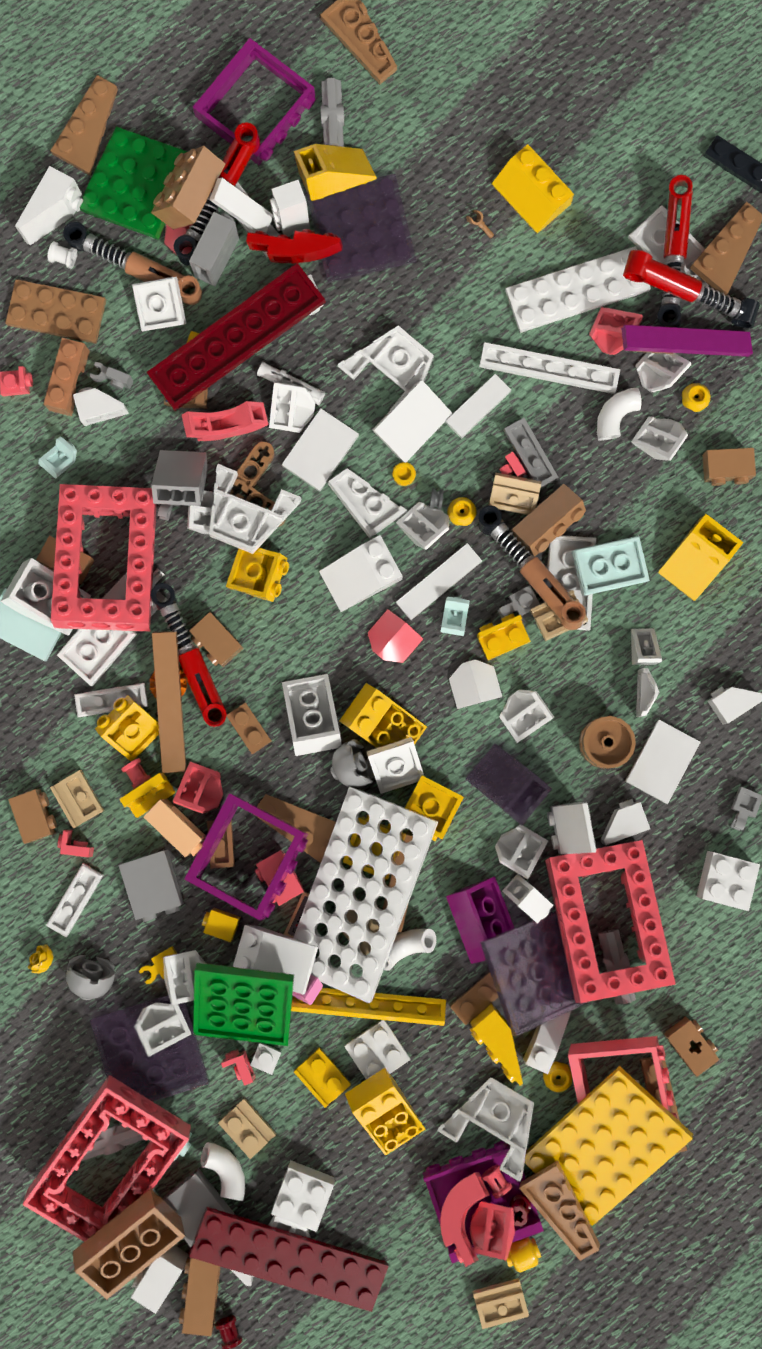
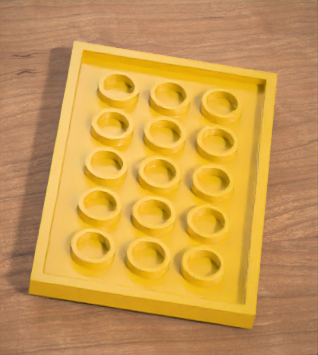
(610, 1143)

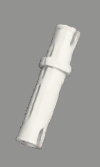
(275, 375)

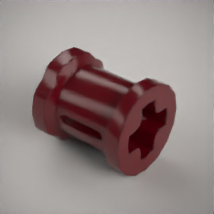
(521, 1213)
(228, 1332)

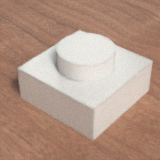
(266, 1058)

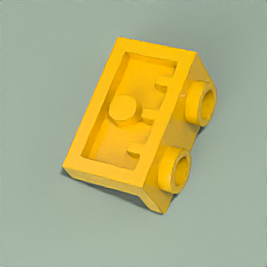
(502, 637)
(148, 794)

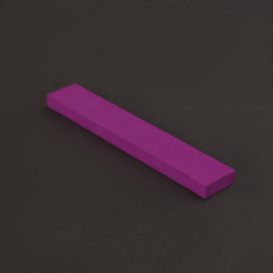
(686, 340)

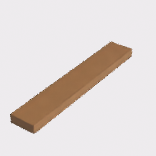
(169, 701)

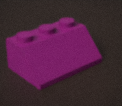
(479, 915)

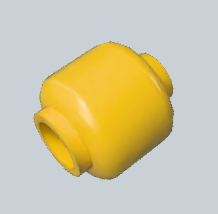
(523, 1254)

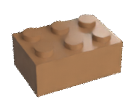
(187, 187)

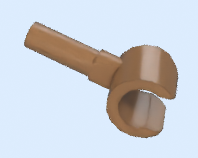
(479, 221)

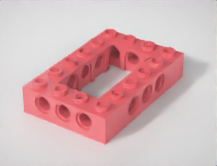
(68, 608)
(575, 931)
(73, 1211)

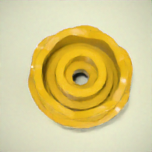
(691, 402)
(461, 518)
(41, 959)
(565, 1080)

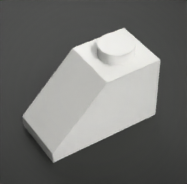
(97, 406)
(732, 702)
(625, 822)
(528, 898)

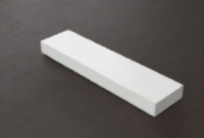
(439, 581)

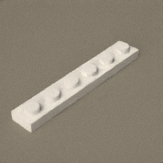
(549, 368)

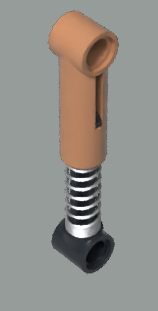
(132, 263)
(533, 570)

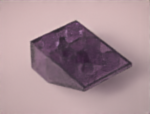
(508, 784)

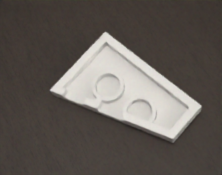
(366, 505)

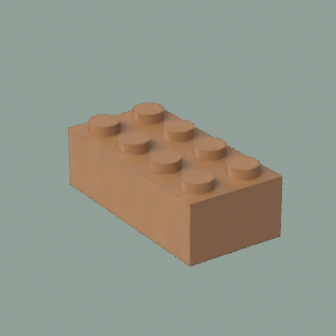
(128, 1244)

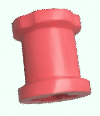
(136, 773)
(498, 1189)

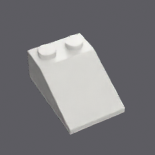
(50, 205)
(361, 573)
(32, 593)
(311, 714)
(571, 828)
(276, 952)

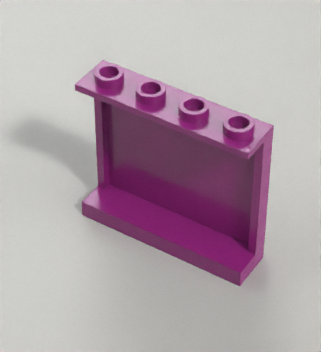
(443, 1178)

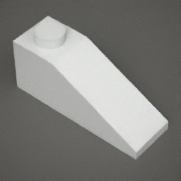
(546, 1043)

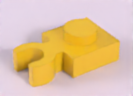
(158, 967)

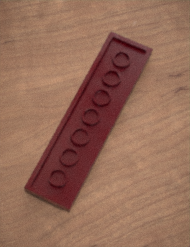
(236, 337)
(288, 1259)

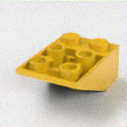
(332, 169)
(700, 557)
(380, 719)
(494, 1032)
(384, 1111)

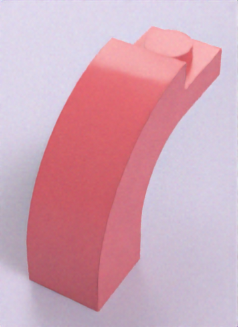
(225, 424)
(454, 1213)

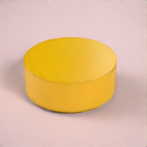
(404, 474)

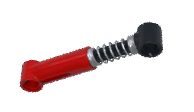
(235, 163)
(676, 243)
(642, 268)
(190, 657)

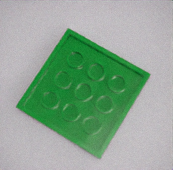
(129, 181)
(242, 1004)

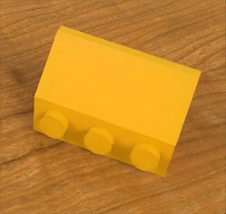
(533, 189)

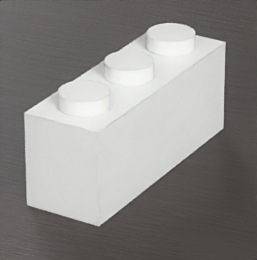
(289, 208)

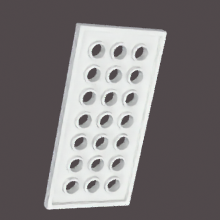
(397, 896)

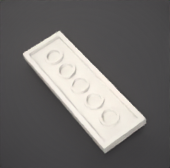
(572, 291)

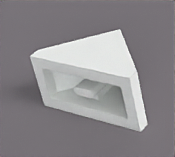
(645, 647)

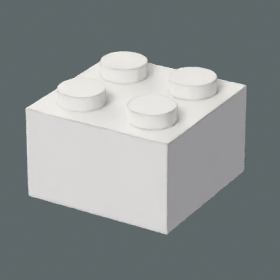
(728, 880)
(303, 1196)
(158, 1278)

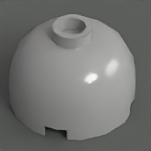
(350, 765)
(89, 978)

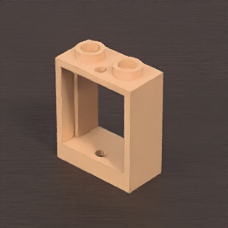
(176, 827)

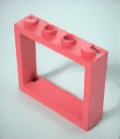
(620, 1047)

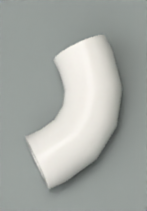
(614, 410)
(409, 943)
(228, 1169)

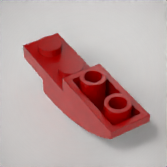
(304, 247)

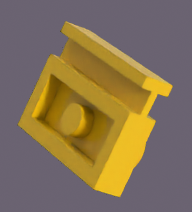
(322, 1077)

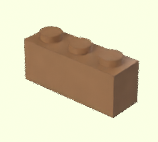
(549, 520)
(200, 1297)

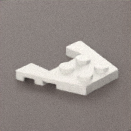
(395, 356)
(243, 522)
(500, 1113)

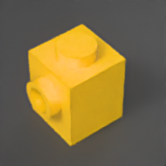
(220, 924)

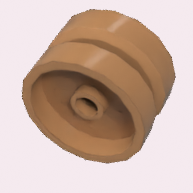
(593, 747)

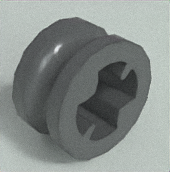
(436, 498)

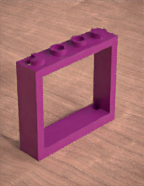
(231, 74)
(213, 839)

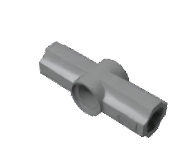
(332, 112)
(615, 958)
(113, 1140)

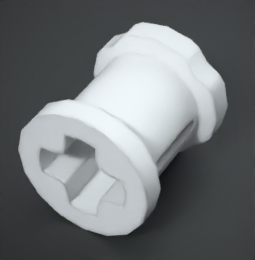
(62, 255)

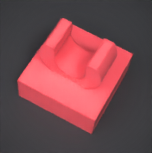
(513, 466)

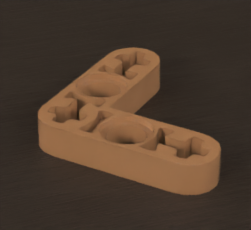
(248, 483)

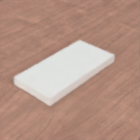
(651, 239)
(562, 566)

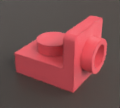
(15, 382)
(78, 848)
(242, 1069)

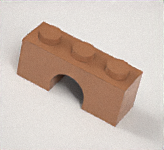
(69, 363)

